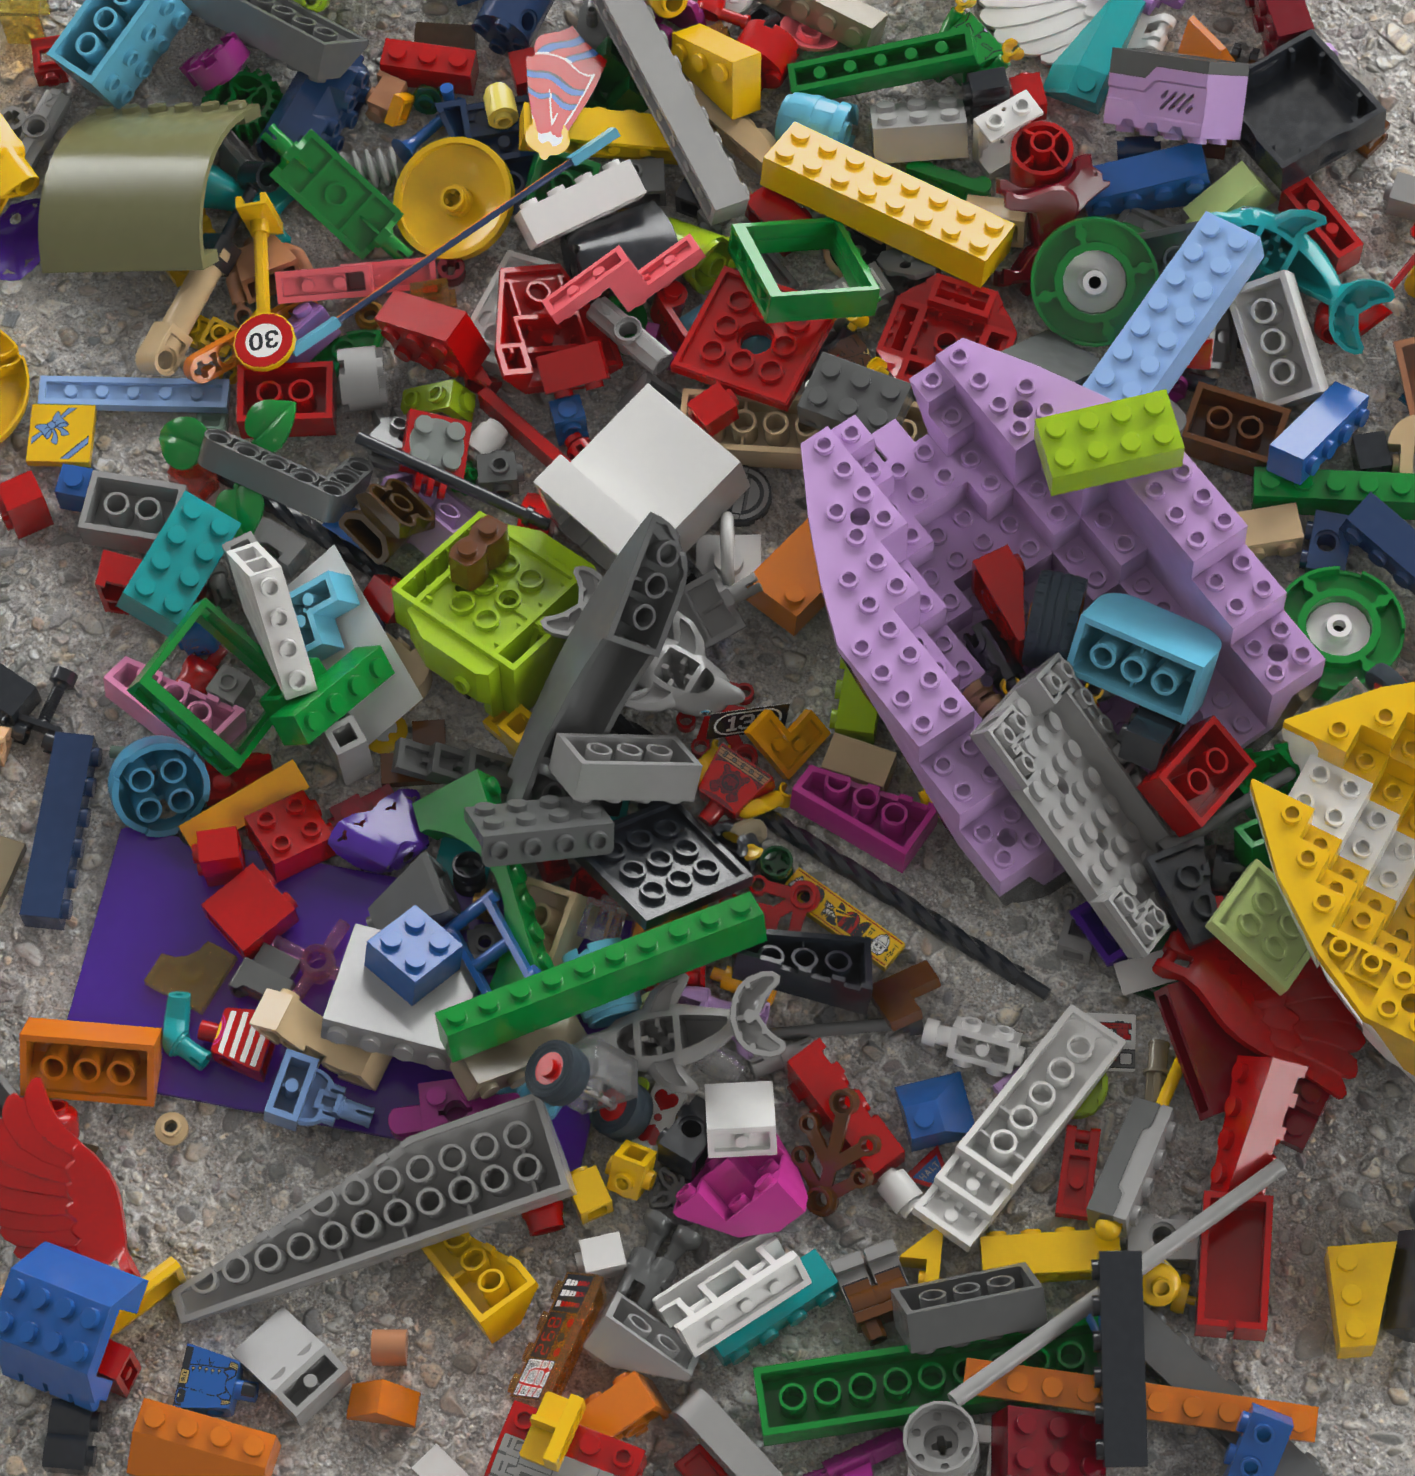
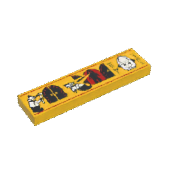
(844, 919)

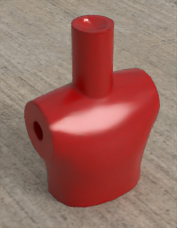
(199, 671)
(545, 1219)

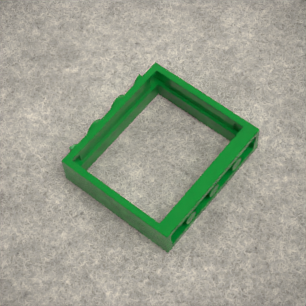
(752, 239)
(181, 719)

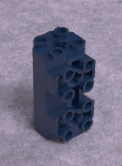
(319, 107)

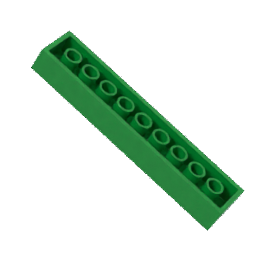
(890, 1383)

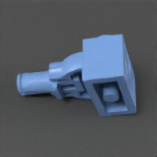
(310, 1097)

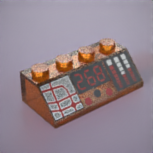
(560, 1339)

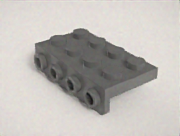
(540, 830)

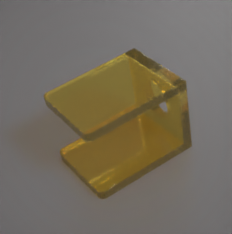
(22, 19)

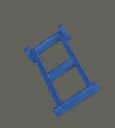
(507, 943)

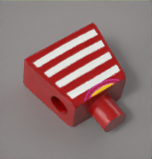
(238, 1043)

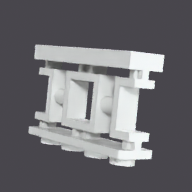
(731, 1291)

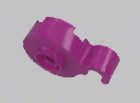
(216, 64)

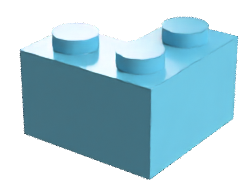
(318, 606)

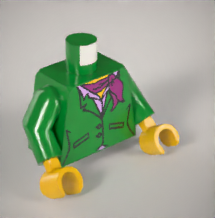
(990, 51)

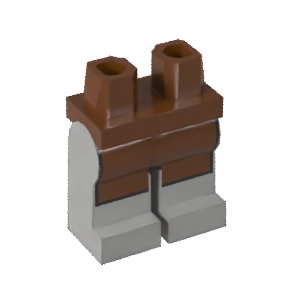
(868, 1304)

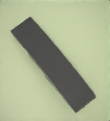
(447, 763)

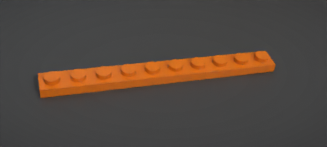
(1163, 1402)

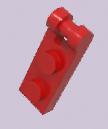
(1077, 1173)

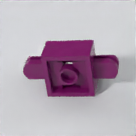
(437, 1108)

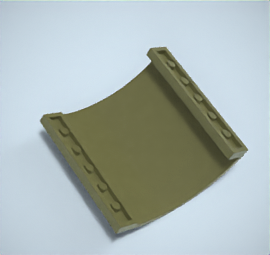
(133, 188)

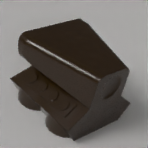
(386, 519)

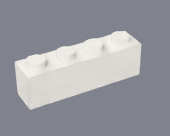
(579, 204)

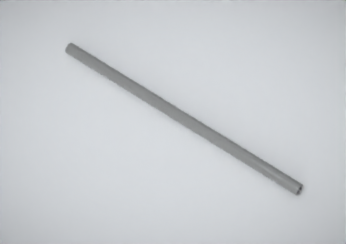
(1150, 1259)

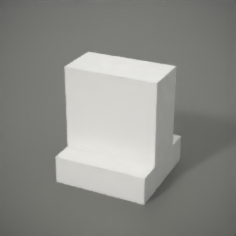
(640, 465)

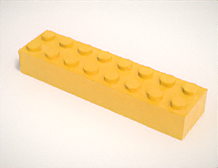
(887, 204)

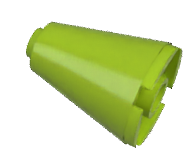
(715, 249)

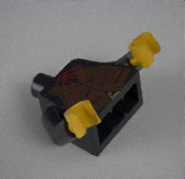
(851, 346)

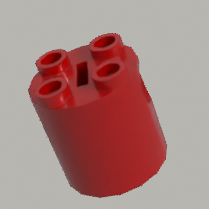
(1040, 154)

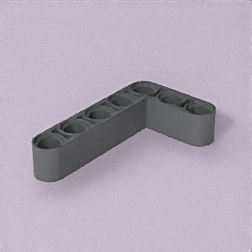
(285, 480)

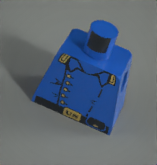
(212, 1383)

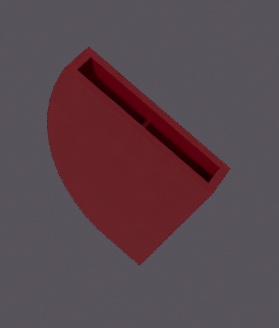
(1200, 1046)

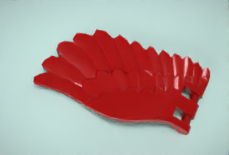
(56, 1185)

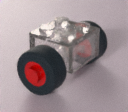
(592, 1080)

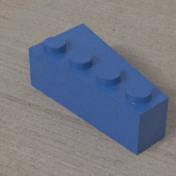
(1152, 180)

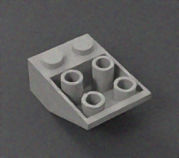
(292, 1366)

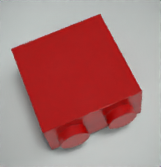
(290, 835)
(251, 911)

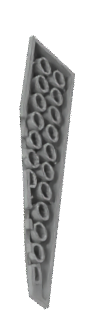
(399, 1203)

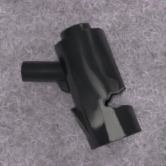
(993, 655)

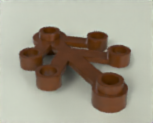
(831, 1155)

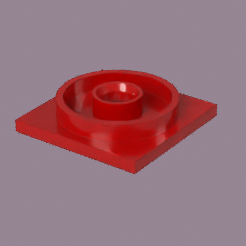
(715, 340)

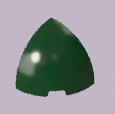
(616, 86)

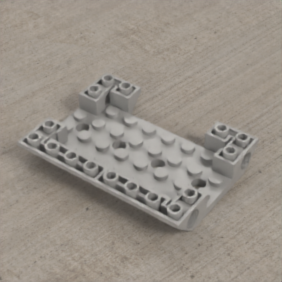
(1080, 797)

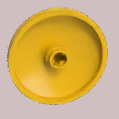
(450, 189)

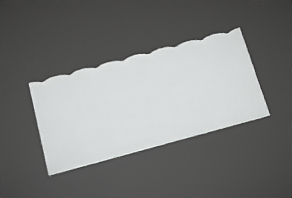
(361, 629)

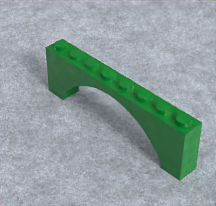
(443, 816)

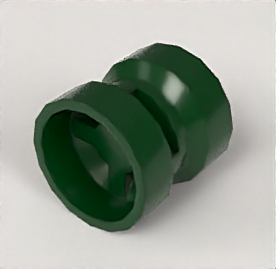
(776, 859)

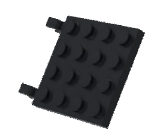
(665, 865)

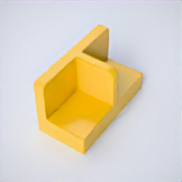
(552, 1430)

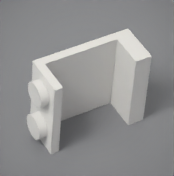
(740, 1119)

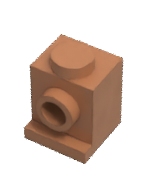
(380, 97)

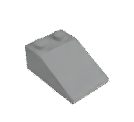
(638, 1342)

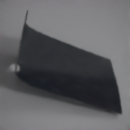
(640, 232)

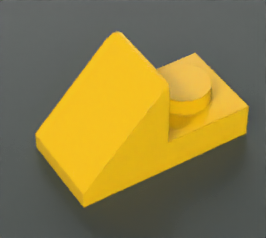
(925, 1255)

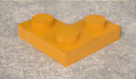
(786, 747)

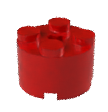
(776, 50)

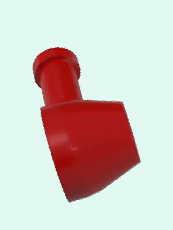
(715, 11)

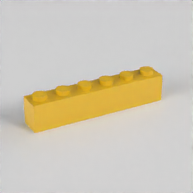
(638, 133)

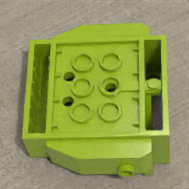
(493, 636)

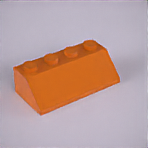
(92, 1060)
(193, 1444)

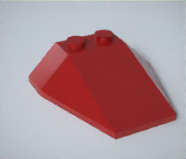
(529, 331)

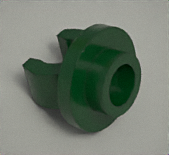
(425, 98)

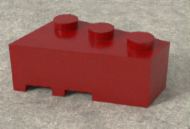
(114, 575)

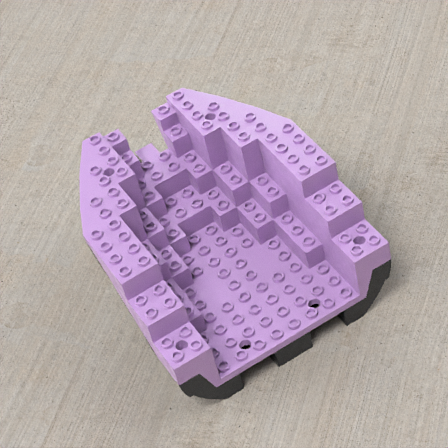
(895, 570)

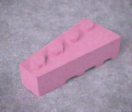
(220, 717)

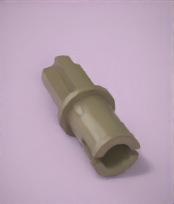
(1156, 1068)

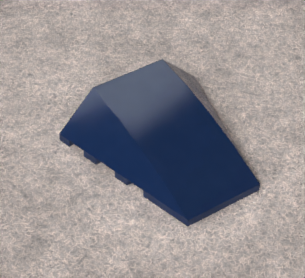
(472, 122)

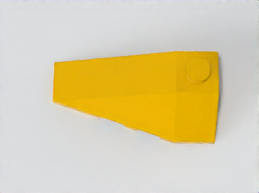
(485, 1282)

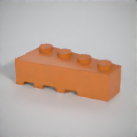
(625, 1407)

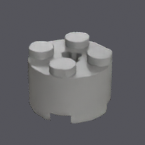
(360, 378)

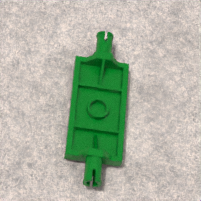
(336, 194)

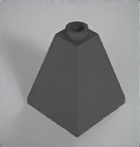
(421, 884)

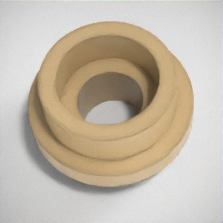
(171, 1138)

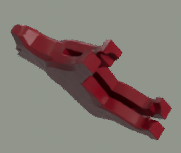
(1047, 209)

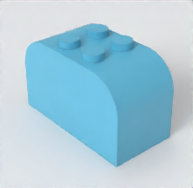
(1145, 654)

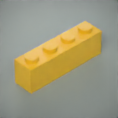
(1049, 1255)

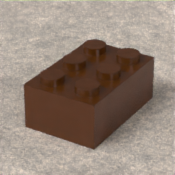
(1231, 428)

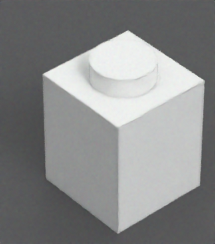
(601, 1255)

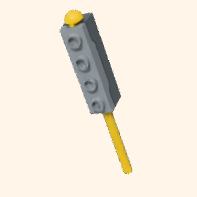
(1133, 1162)

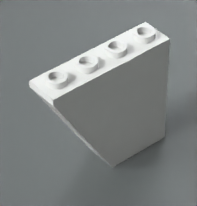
(272, 617)

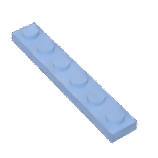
(136, 393)

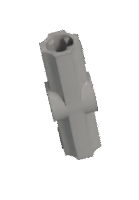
(46, 120)
(617, 324)

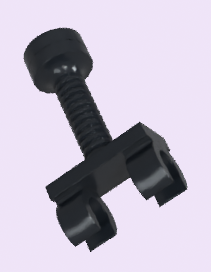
(62, 679)

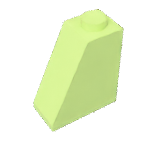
(1233, 190)

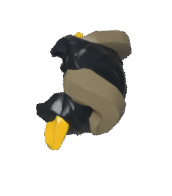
(742, 839)

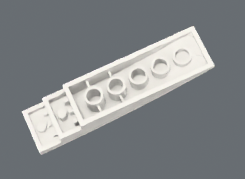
(1018, 1128)

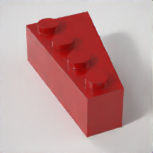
(814, 1080)
(1253, 1118)

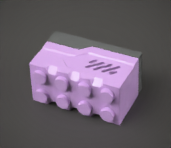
(1176, 95)

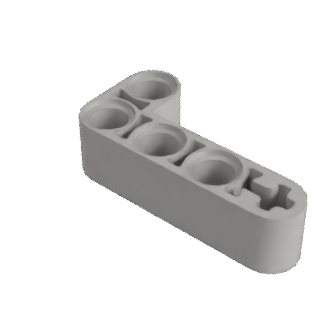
(720, 1436)

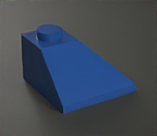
(935, 1111)

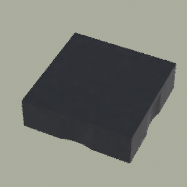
(1305, 111)

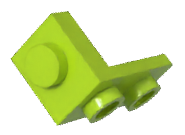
(439, 397)

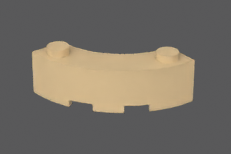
(297, 1027)

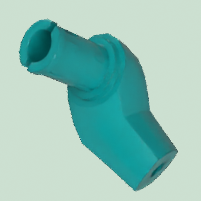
(176, 1031)

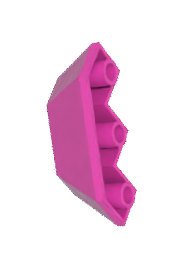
(744, 1194)

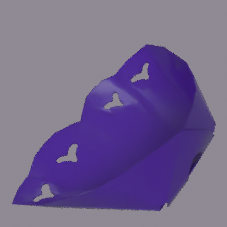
(19, 240)
(384, 836)

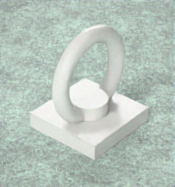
(728, 553)

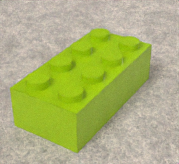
(1108, 442)

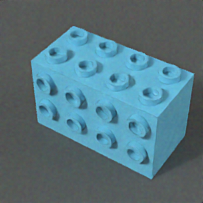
(117, 43)

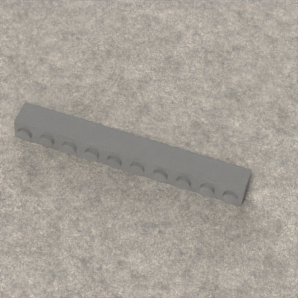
(675, 108)

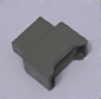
(268, 970)

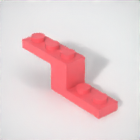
(623, 278)
(347, 280)

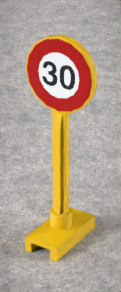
(266, 338)

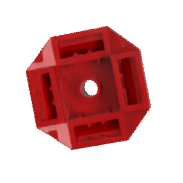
(940, 315)

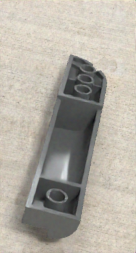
(604, 652)

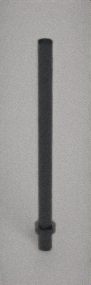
(527, 515)

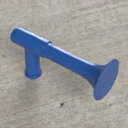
(407, 148)

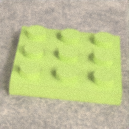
(1260, 928)

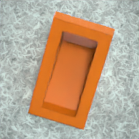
(383, 1403)

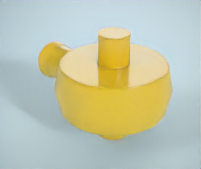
(1183, 1298)

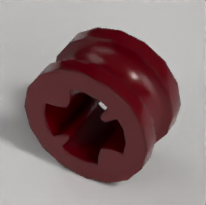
(460, 272)

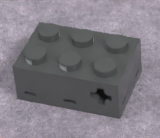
(845, 389)

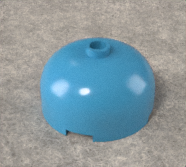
(137, 790)

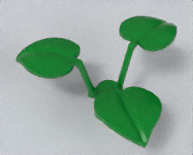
(269, 426)

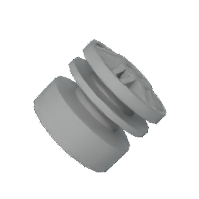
(937, 1426)

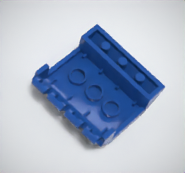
(60, 1319)

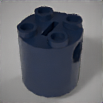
(510, 23)

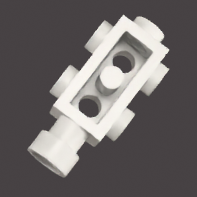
(983, 1049)

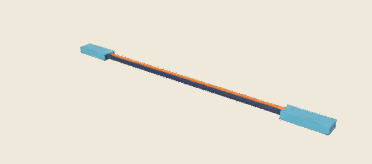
(572, 160)

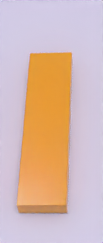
(257, 795)

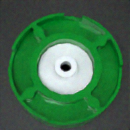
(1063, 272)
(1349, 621)

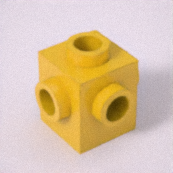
(631, 1170)

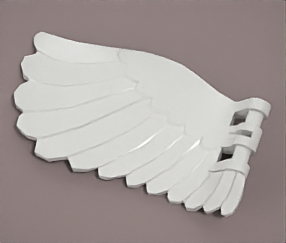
(1050, 26)

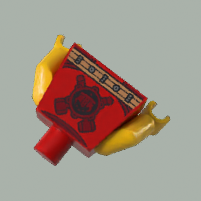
(736, 787)

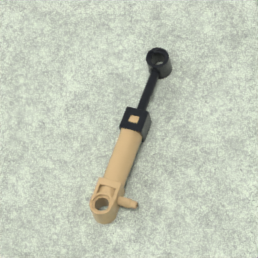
(169, 339)

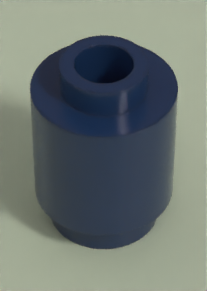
(1136, 146)

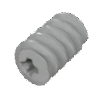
(375, 167)

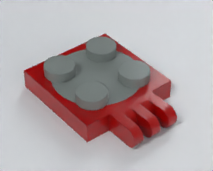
(438, 441)

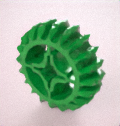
(254, 89)

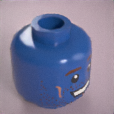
(198, 641)

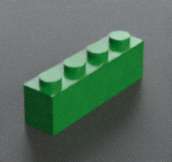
(337, 693)

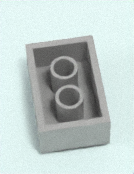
(919, 130)
(126, 510)

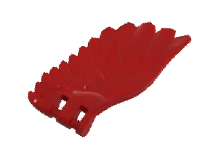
(1300, 1026)

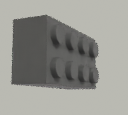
(969, 1308)

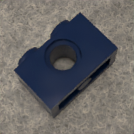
(1325, 531)

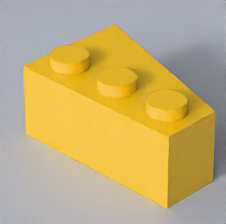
(720, 68)
(1357, 1292)

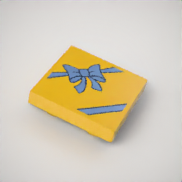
(61, 435)

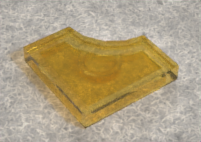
(196, 973)

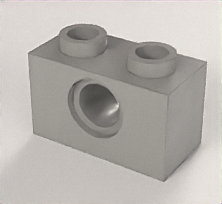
(1142, 1239)

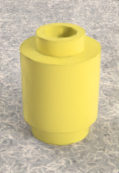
(500, 106)

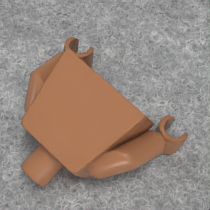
(242, 277)

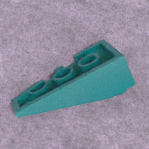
(1084, 67)

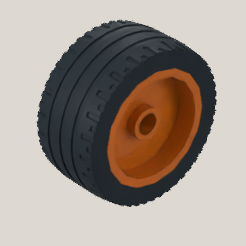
(1053, 616)

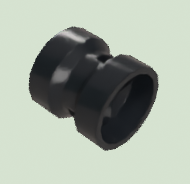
(468, 873)

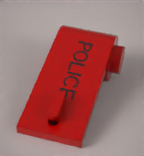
(667, 310)

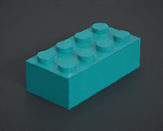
(178, 564)

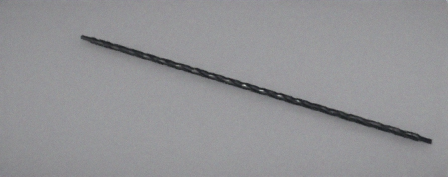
(773, 820)

